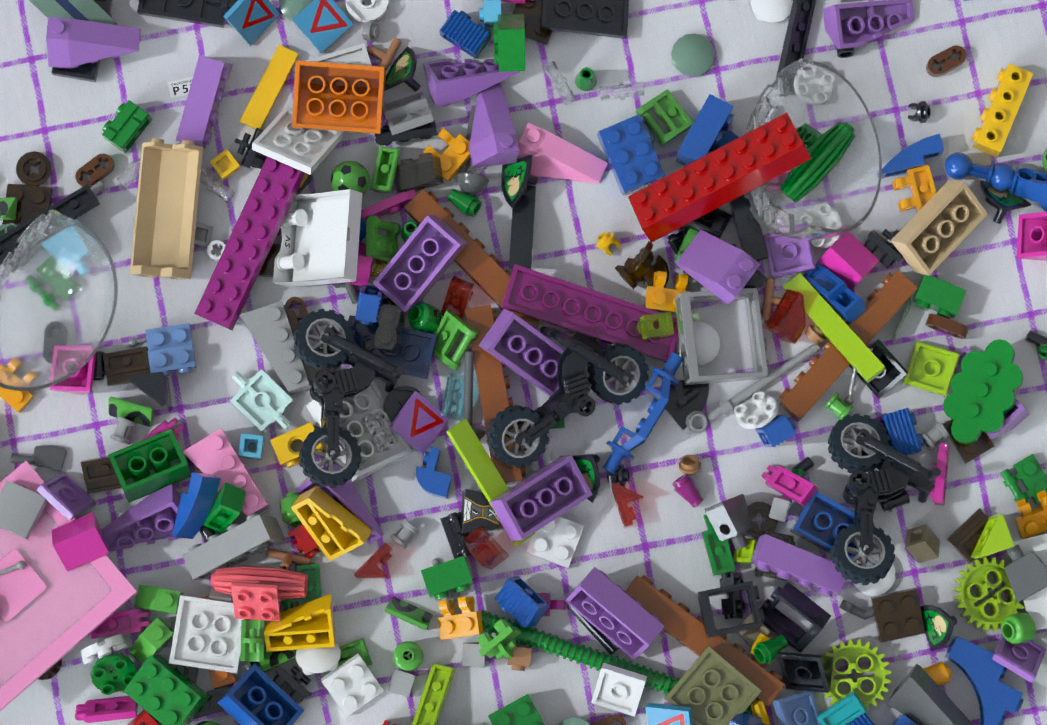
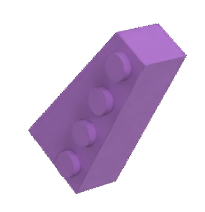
(203, 100)
(798, 566)

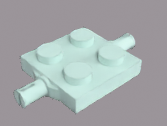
(261, 400)

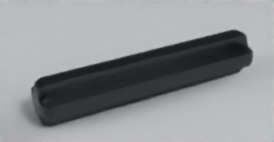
(603, 640)

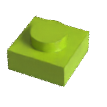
(745, 554)

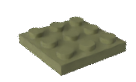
(713, 690)

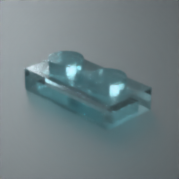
(454, 397)

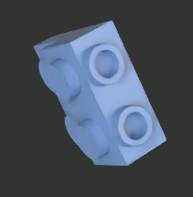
(171, 349)

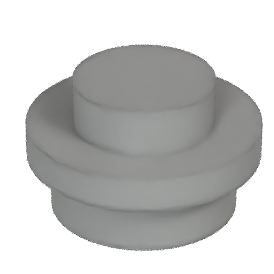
(370, 31)
(696, 422)

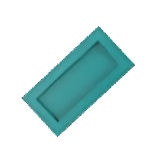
(842, 711)

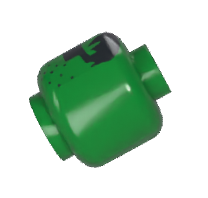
(424, 317)

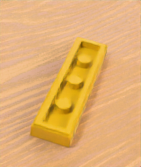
(269, 87)

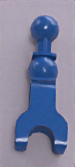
(1021, 182)

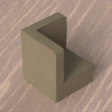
(922, 543)
(750, 636)

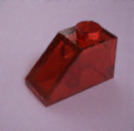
(788, 317)
(485, 548)

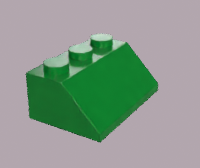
(149, 465)

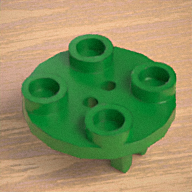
(110, 666)

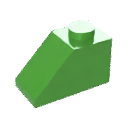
(158, 599)
(152, 640)

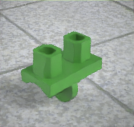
(252, 640)
(502, 643)

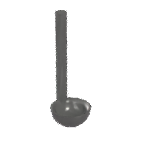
(470, 182)
(468, 393)

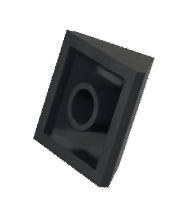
(712, 223)
(890, 376)
(155, 386)
(806, 671)

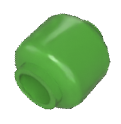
(287, 514)
(1018, 628)
(414, 662)

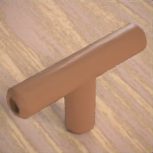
(388, 56)
(769, 300)
(288, 558)

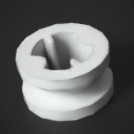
(210, 249)

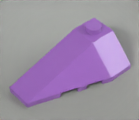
(862, 22)
(493, 132)
(350, 499)

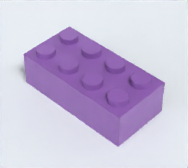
(420, 262)
(524, 351)
(541, 498)
(614, 613)

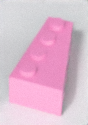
(219, 458)

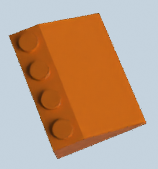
(338, 96)

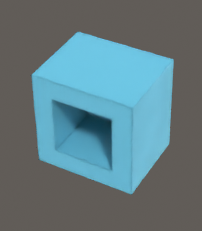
(490, 12)
(248, 439)

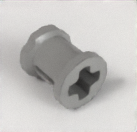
(123, 430)
(935, 436)
(404, 533)

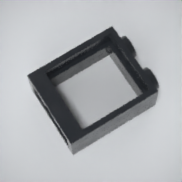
(706, 611)
(784, 626)

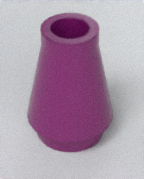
(688, 490)

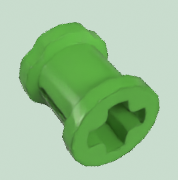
(838, 406)

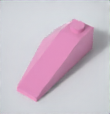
(558, 158)

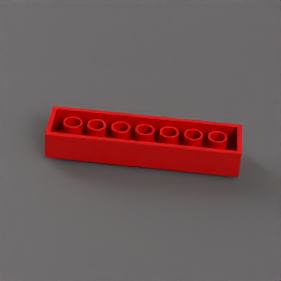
(719, 177)

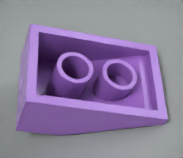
(717, 265)

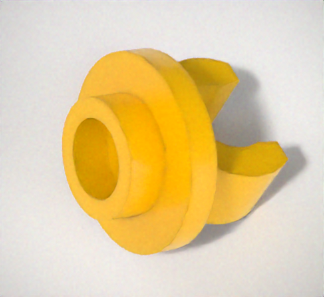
(605, 240)

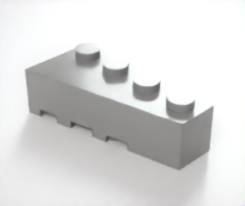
(275, 338)
(233, 545)

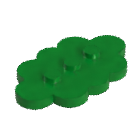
(983, 392)

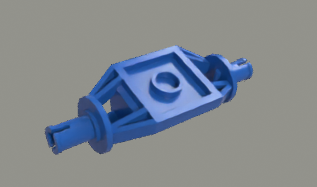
(645, 425)

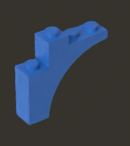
(983, 674)

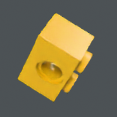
(283, 445)

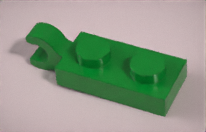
(717, 551)

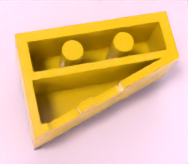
(330, 523)
(303, 627)

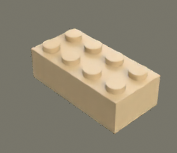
(939, 227)

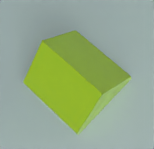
(994, 537)

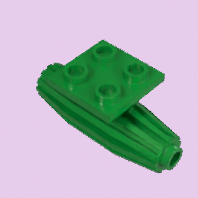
(825, 153)

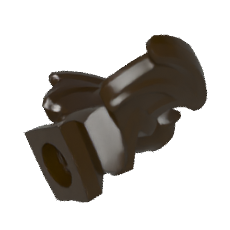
(640, 267)

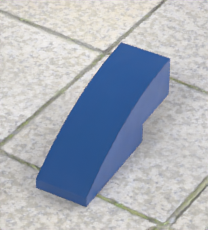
(914, 156)
(835, 292)
(195, 505)

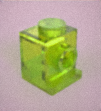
(646, 328)

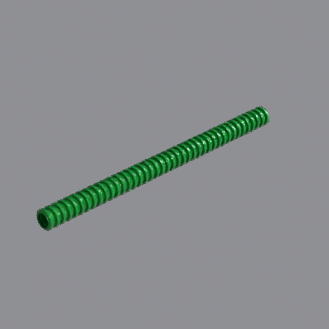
(583, 655)

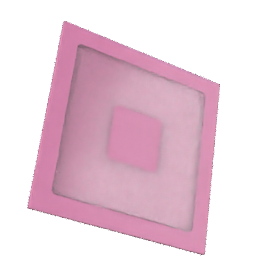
(44, 605)

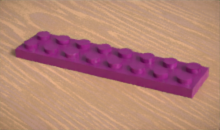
(249, 243)
(583, 311)

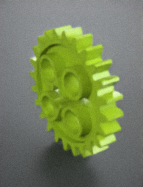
(977, 577)
(851, 654)

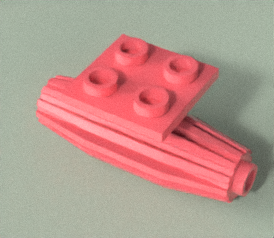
(259, 589)

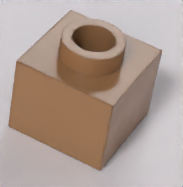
(521, 658)

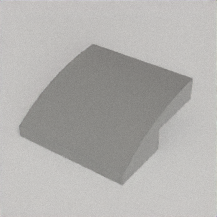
(407, 113)
(20, 509)

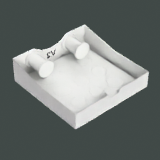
(320, 239)

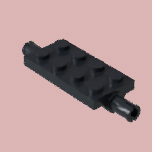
(193, 11)

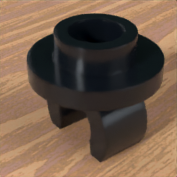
(922, 114)
(621, 475)

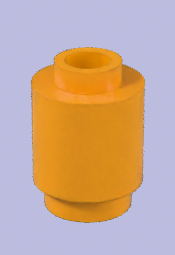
(939, 673)

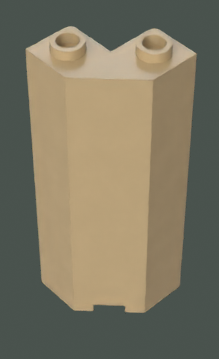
(166, 209)

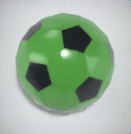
(350, 176)

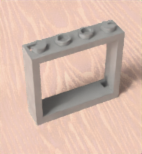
(687, 339)

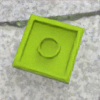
(931, 368)

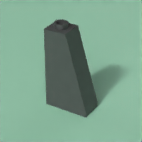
(925, 701)

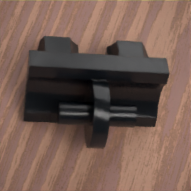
(250, 157)
(875, 241)
(299, 692)

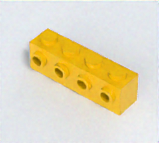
(1002, 109)

